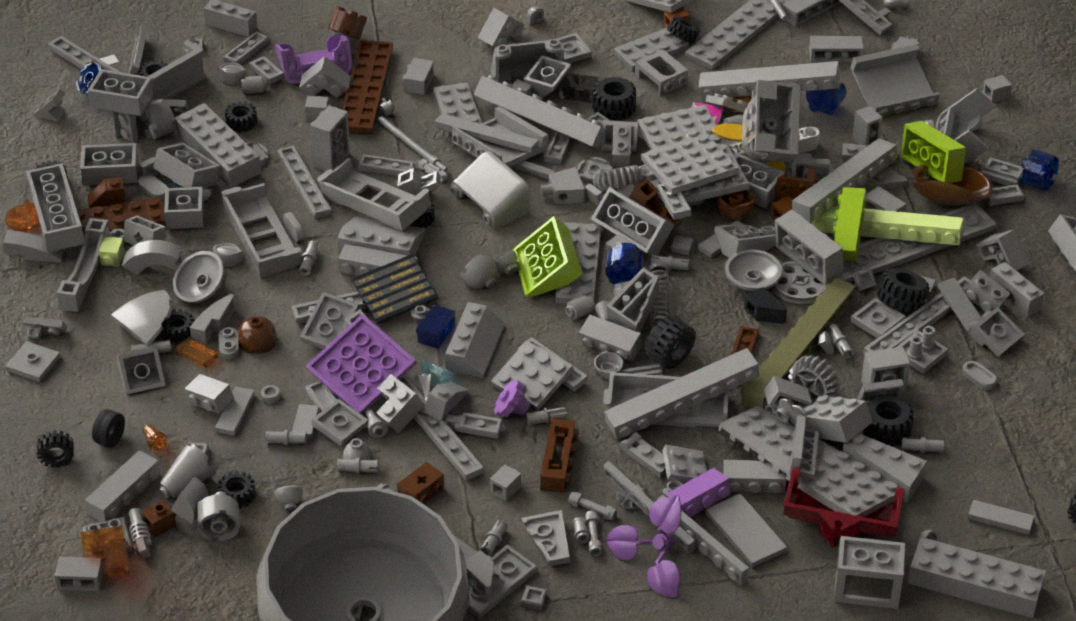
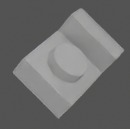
(413, 183)

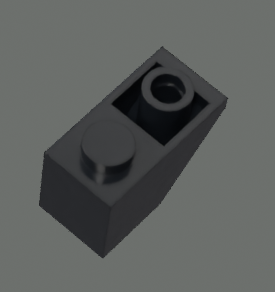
(765, 307)

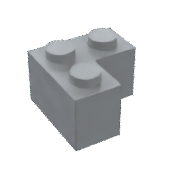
(499, 27)
(325, 76)
(1004, 248)
(401, 404)

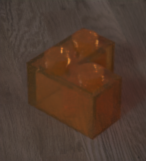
(108, 544)

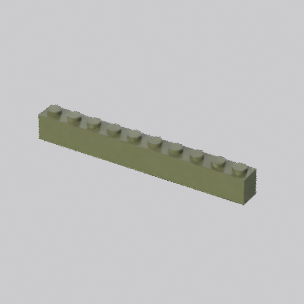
(800, 339)

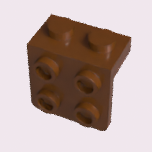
(795, 186)

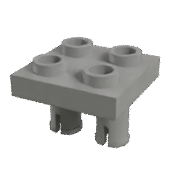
(923, 349)

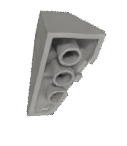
(735, 239)

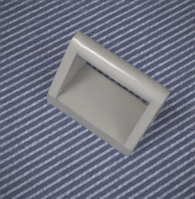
(609, 134)

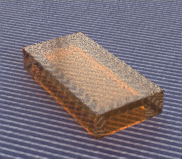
(196, 352)

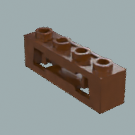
(551, 476)

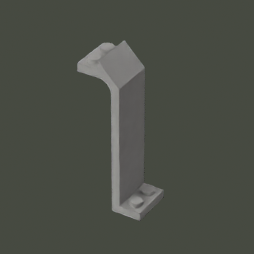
(166, 84)

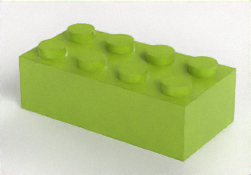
(934, 149)

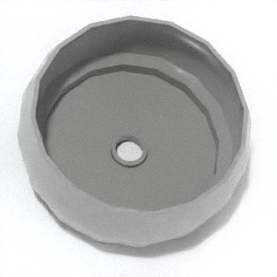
(362, 552)

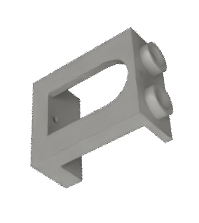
(650, 64)

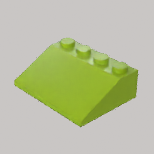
(547, 259)

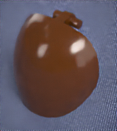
(972, 189)

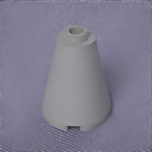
(189, 464)

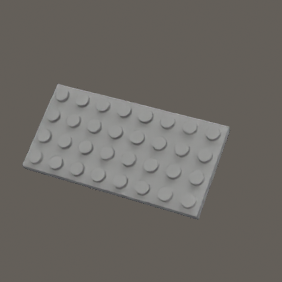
(687, 124)

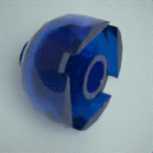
(87, 77)

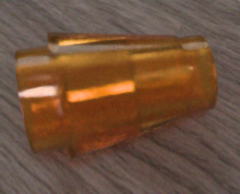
(155, 437)

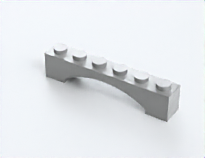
(74, 289)

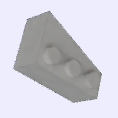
(634, 301)

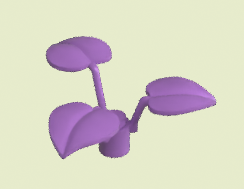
(623, 542)

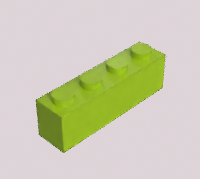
(850, 221)

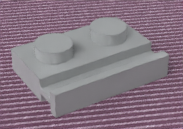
(1002, 172)

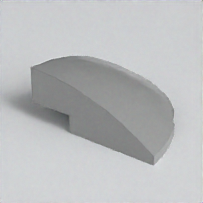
(144, 315)

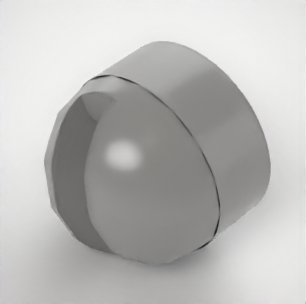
(930, 534)

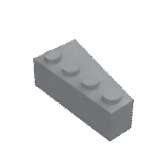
(890, 462)

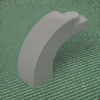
(152, 253)

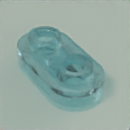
(444, 374)

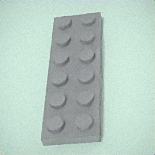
(586, 243)

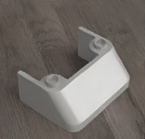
(962, 119)

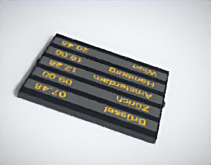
(394, 288)

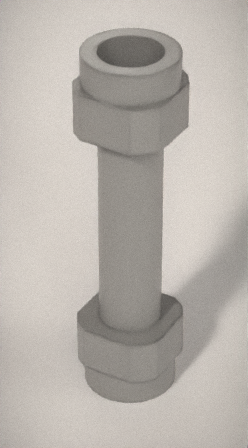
(577, 500)
(592, 522)

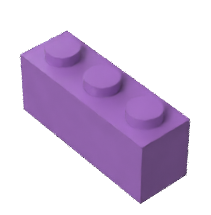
(702, 491)

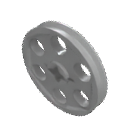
(797, 282)

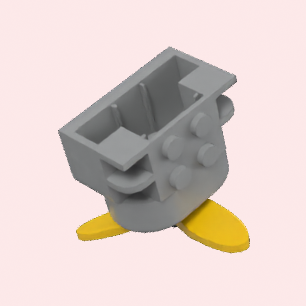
(768, 124)

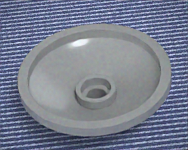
(753, 270)
(198, 277)

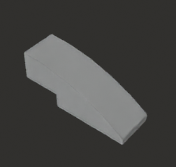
(31, 246)
(213, 319)

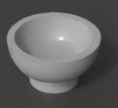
(507, 263)

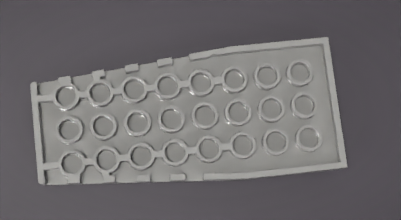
(838, 479)

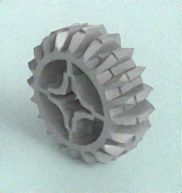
(617, 177)
(810, 369)

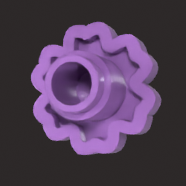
(512, 400)

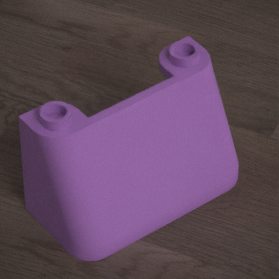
(295, 65)

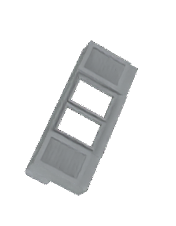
(345, 185)
(250, 206)
(628, 386)

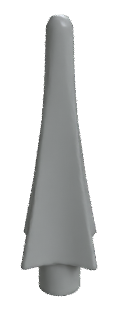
(425, 384)

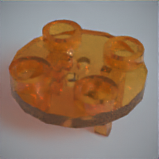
(22, 217)

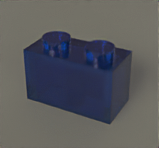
(435, 326)

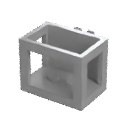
(873, 560)

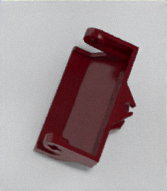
(834, 524)

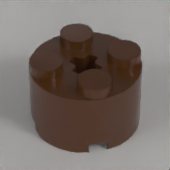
(347, 22)

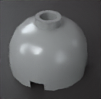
(480, 272)

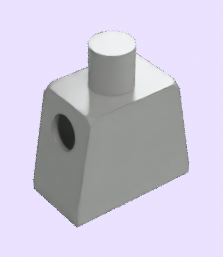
(564, 187)

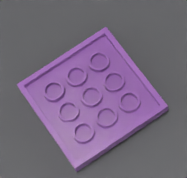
(360, 363)

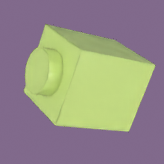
(111, 251)

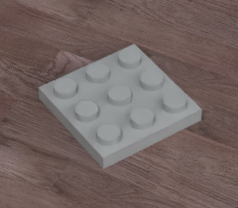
(537, 370)

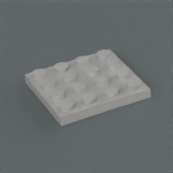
(689, 164)

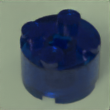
(826, 100)
(1039, 169)
(623, 262)

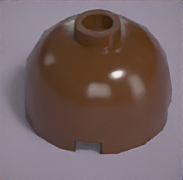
(736, 205)
(257, 335)

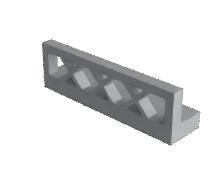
(799, 451)

